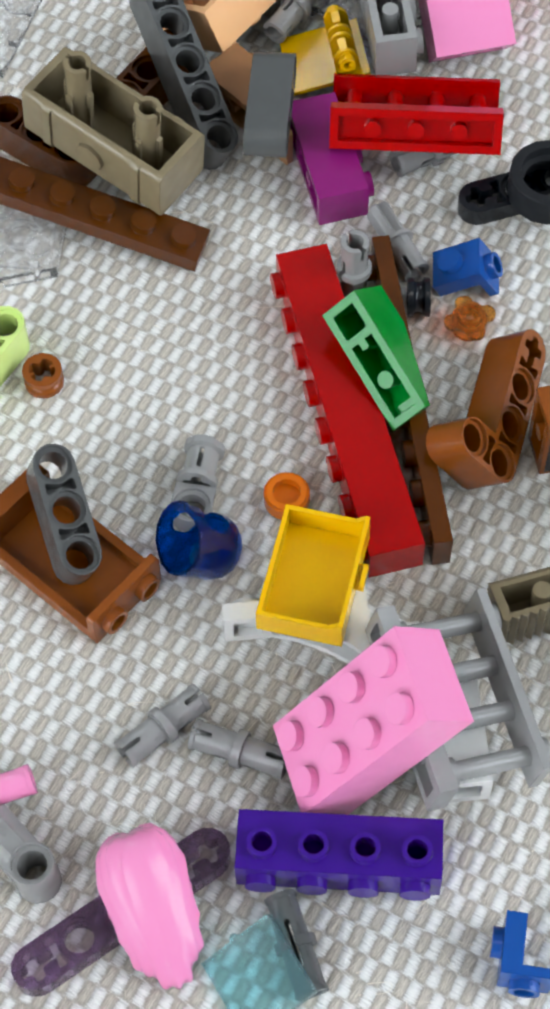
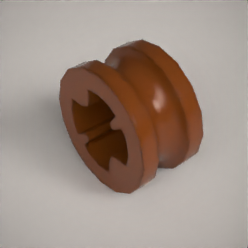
(37, 366)

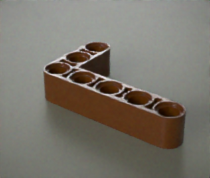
(31, 149)

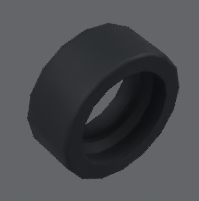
(524, 199)

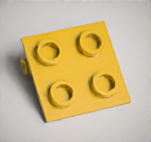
(327, 51)

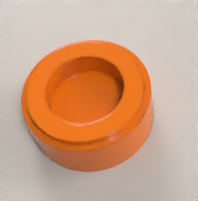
(283, 490)

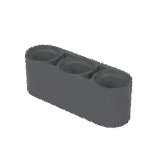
(269, 104)
(65, 492)

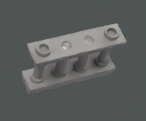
(441, 775)

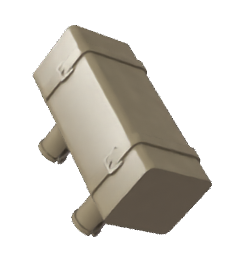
(113, 130)

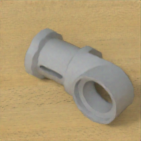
(198, 466)

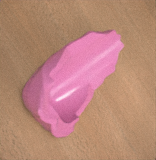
(151, 902)

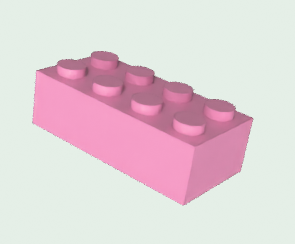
(372, 721)

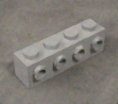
(392, 35)

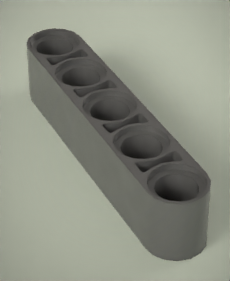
(182, 87)

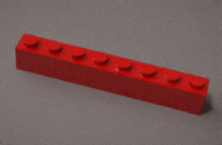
(348, 415)

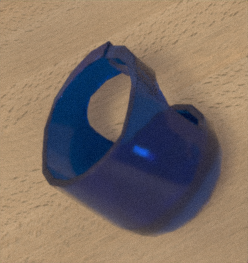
(204, 551)

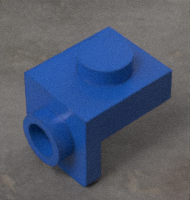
(466, 267)
(509, 948)

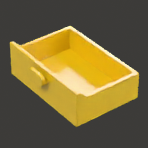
(314, 575)

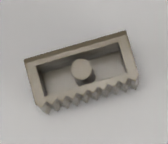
(523, 604)

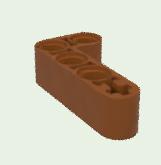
(489, 441)

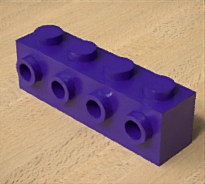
(339, 853)

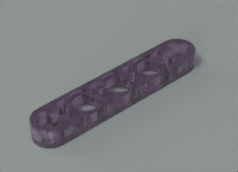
(95, 918)

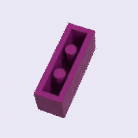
(331, 176)

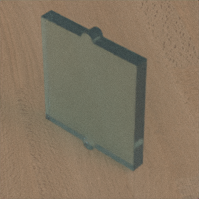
(259, 970)

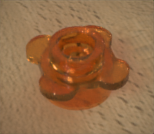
(466, 328)

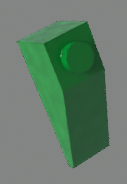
(380, 352)

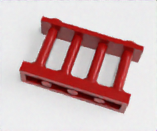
(416, 114)

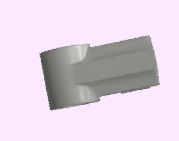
(22, 852)

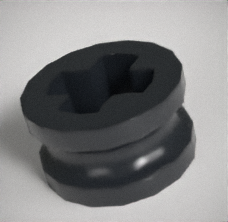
(418, 297)

